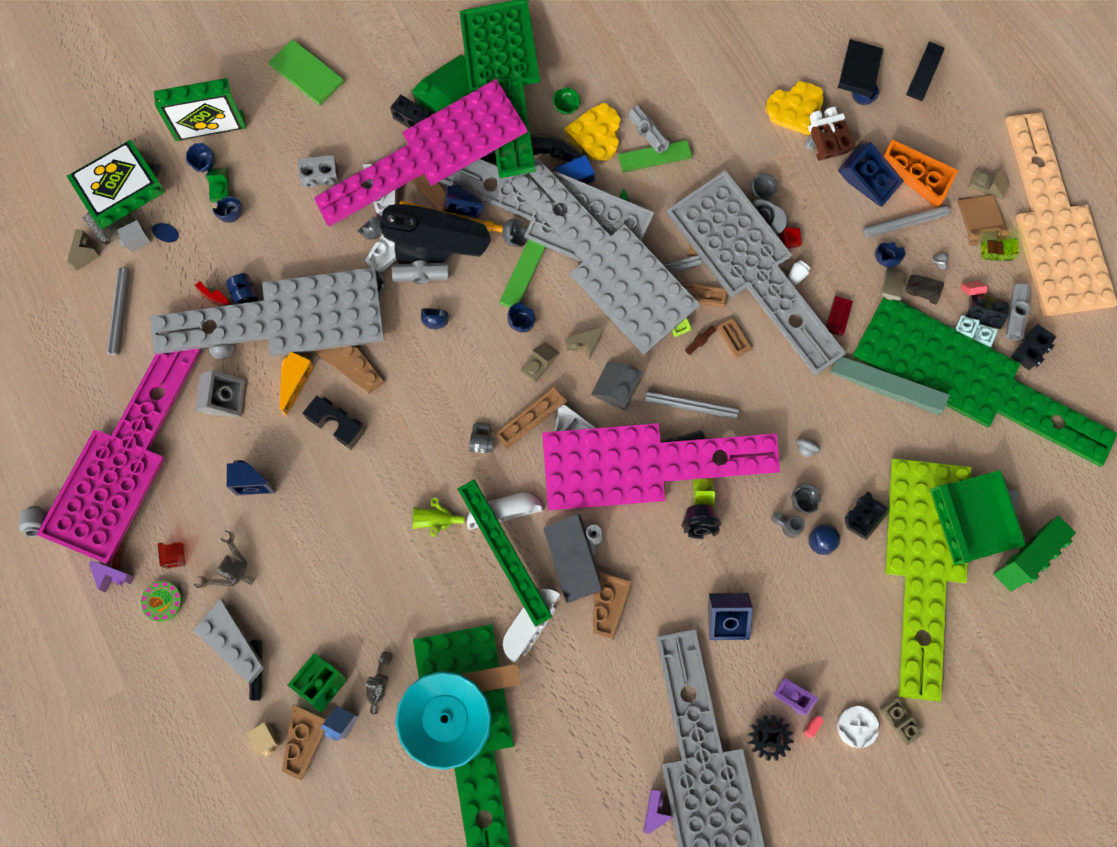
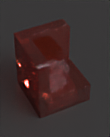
(171, 555)

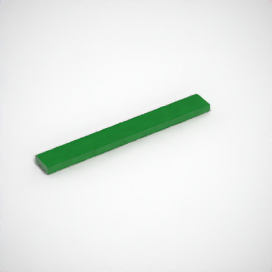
(505, 553)

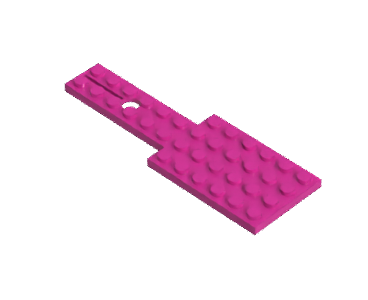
(434, 148)
(632, 465)
(117, 469)

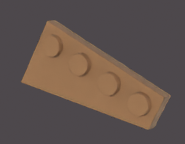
(353, 365)

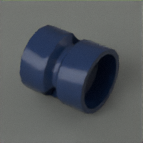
(241, 289)

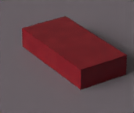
(838, 315)

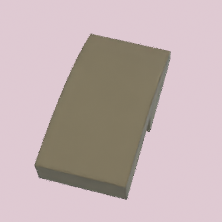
(893, 284)
(901, 721)

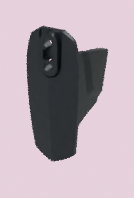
(432, 234)

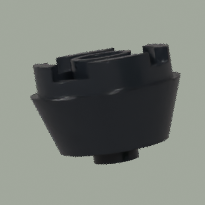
(700, 521)

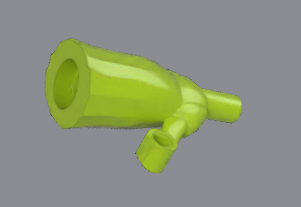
(434, 519)

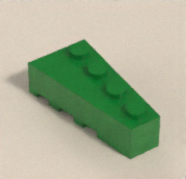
(1036, 554)

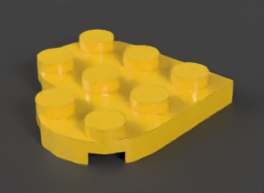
(795, 107)
(596, 132)

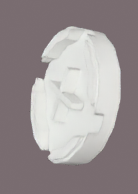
(858, 726)

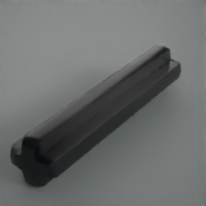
(256, 686)

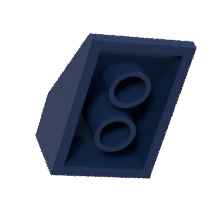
(870, 174)

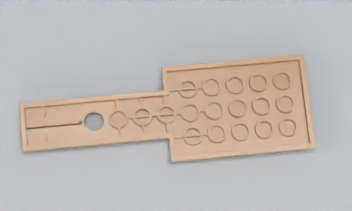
(1056, 237)

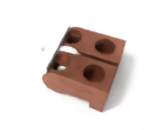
(830, 134)

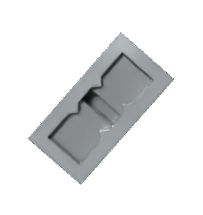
(317, 167)

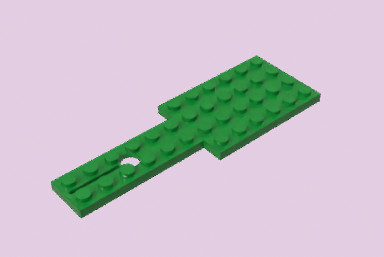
(502, 48)
(478, 779)

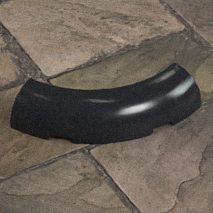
(555, 146)

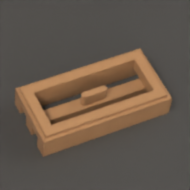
(727, 340)

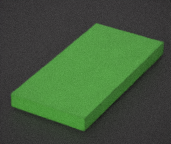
(306, 72)

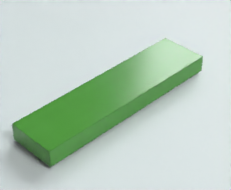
(649, 157)
(522, 273)

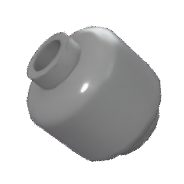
(31, 520)

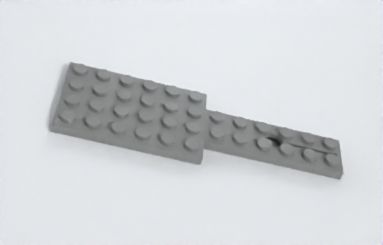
(604, 208)
(747, 254)
(614, 269)
(294, 317)
(708, 787)

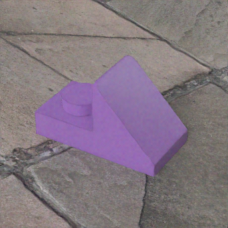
(104, 575)
(795, 697)
(653, 819)

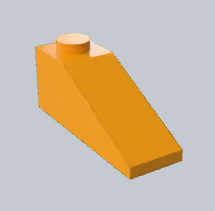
(294, 374)

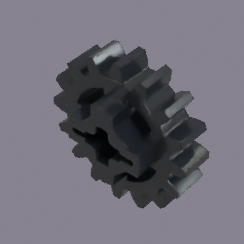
(765, 730)

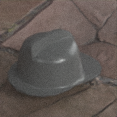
(772, 215)

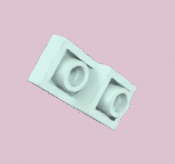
(980, 333)

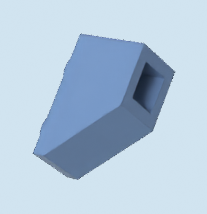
(338, 724)

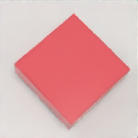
(973, 288)
(813, 726)

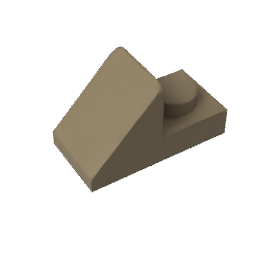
(990, 184)
(80, 253)
(588, 339)
(539, 361)

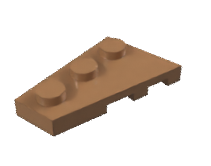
(609, 605)
(302, 742)

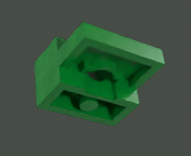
(317, 682)

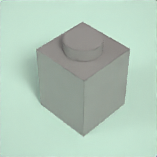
(133, 236)

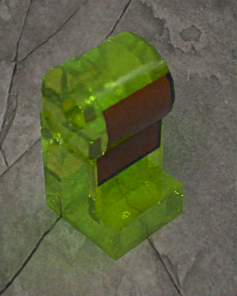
(999, 250)

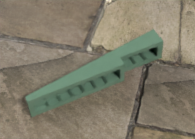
(891, 385)

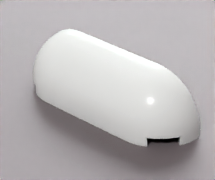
(511, 507)
(523, 633)

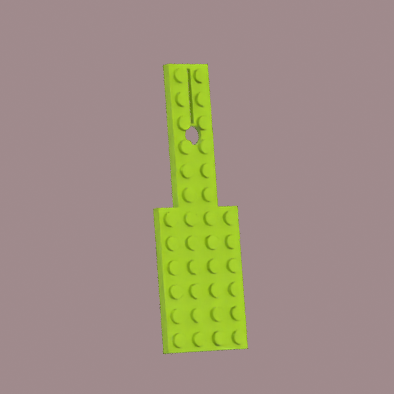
(921, 555)

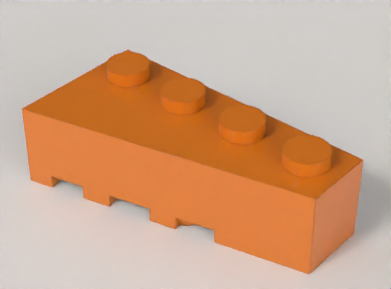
(920, 172)

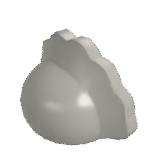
(940, 260)
(222, 351)
(807, 448)

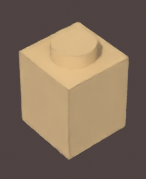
(263, 740)

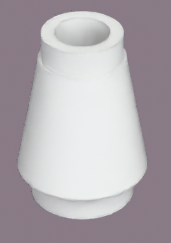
(798, 272)

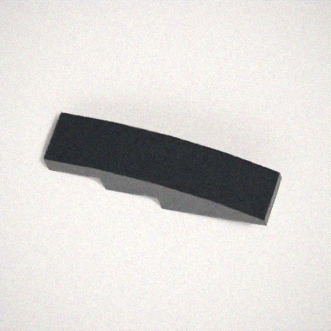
(925, 71)

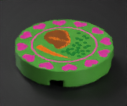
(161, 601)

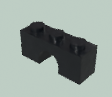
(321, 412)

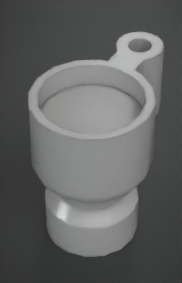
(594, 537)

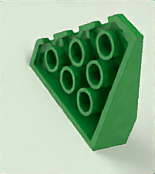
(443, 86)

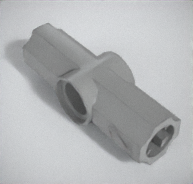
(649, 129)
(420, 272)
(1016, 321)

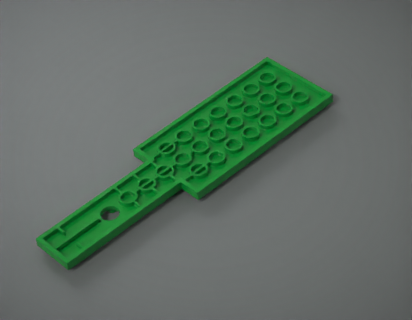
(974, 376)

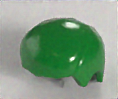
(566, 101)

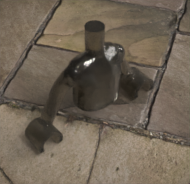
(230, 568)
(377, 685)

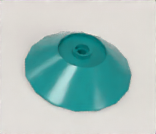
(438, 742)

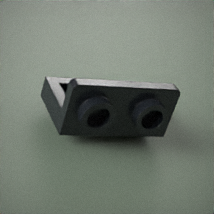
(988, 310)
(866, 516)

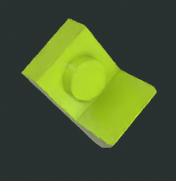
(703, 491)

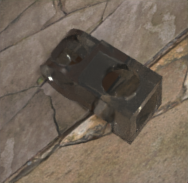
(924, 288)

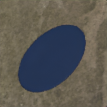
(165, 232)

